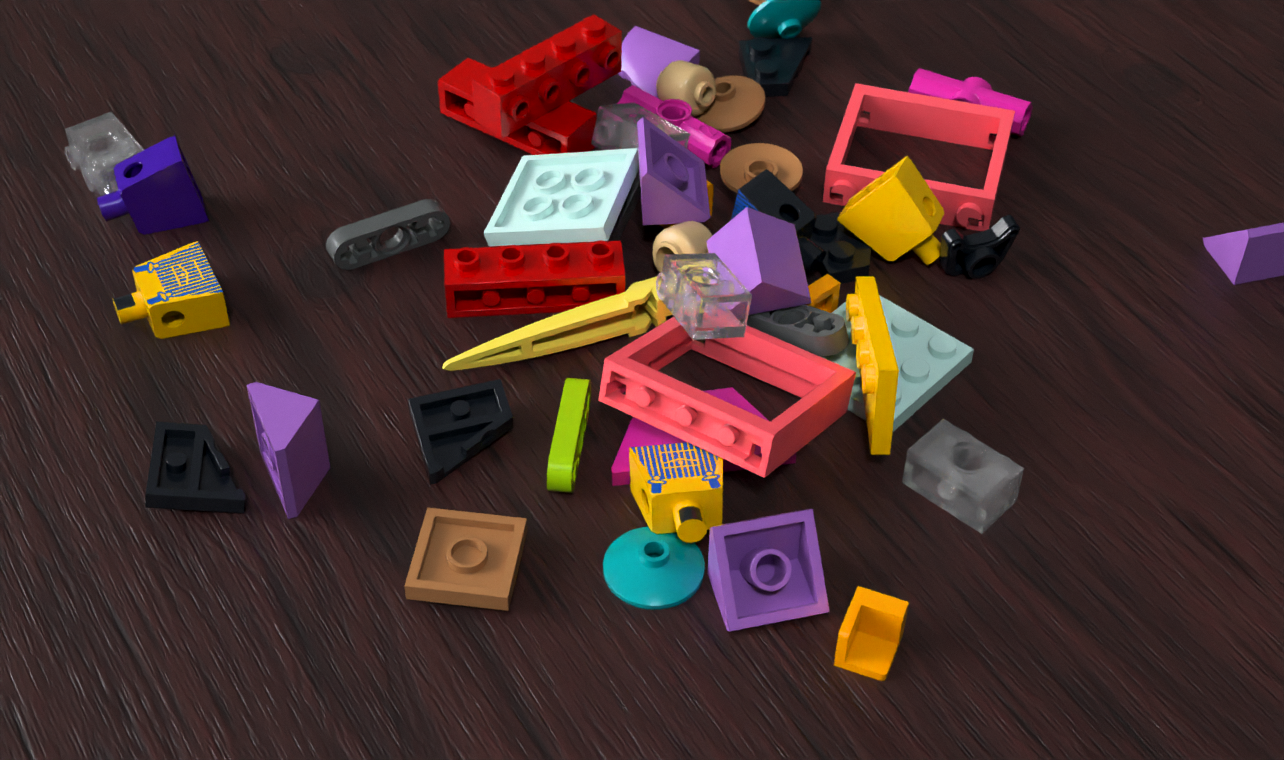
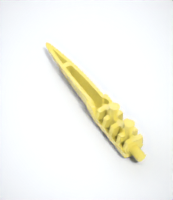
(587, 324)

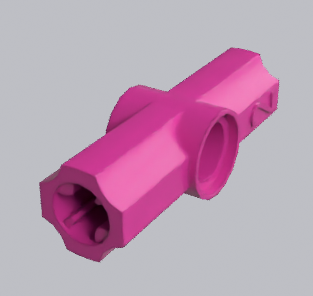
(974, 91)
(703, 141)

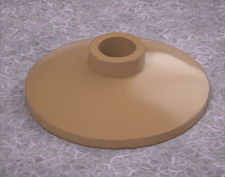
(735, 104)
(751, 159)

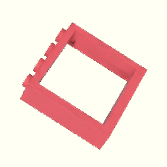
(929, 119)
(714, 422)

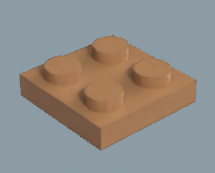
(466, 559)

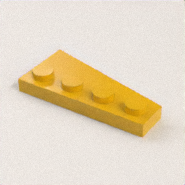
(875, 361)

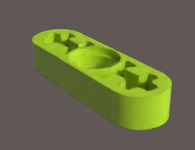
(569, 435)

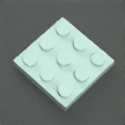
(563, 198)
(923, 355)

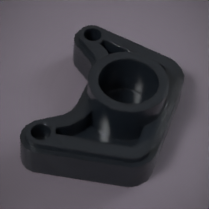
(978, 252)

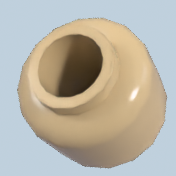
(688, 83)
(680, 238)

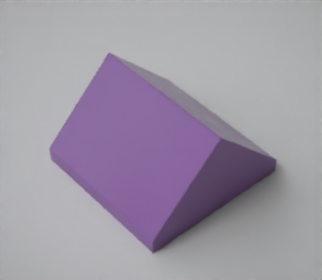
(670, 179)
(1249, 253)
(764, 259)
(290, 442)
(767, 570)

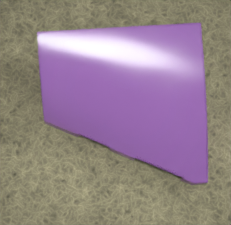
(648, 54)

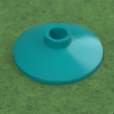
(782, 18)
(651, 581)

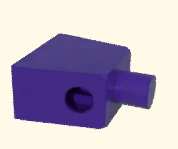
(155, 190)

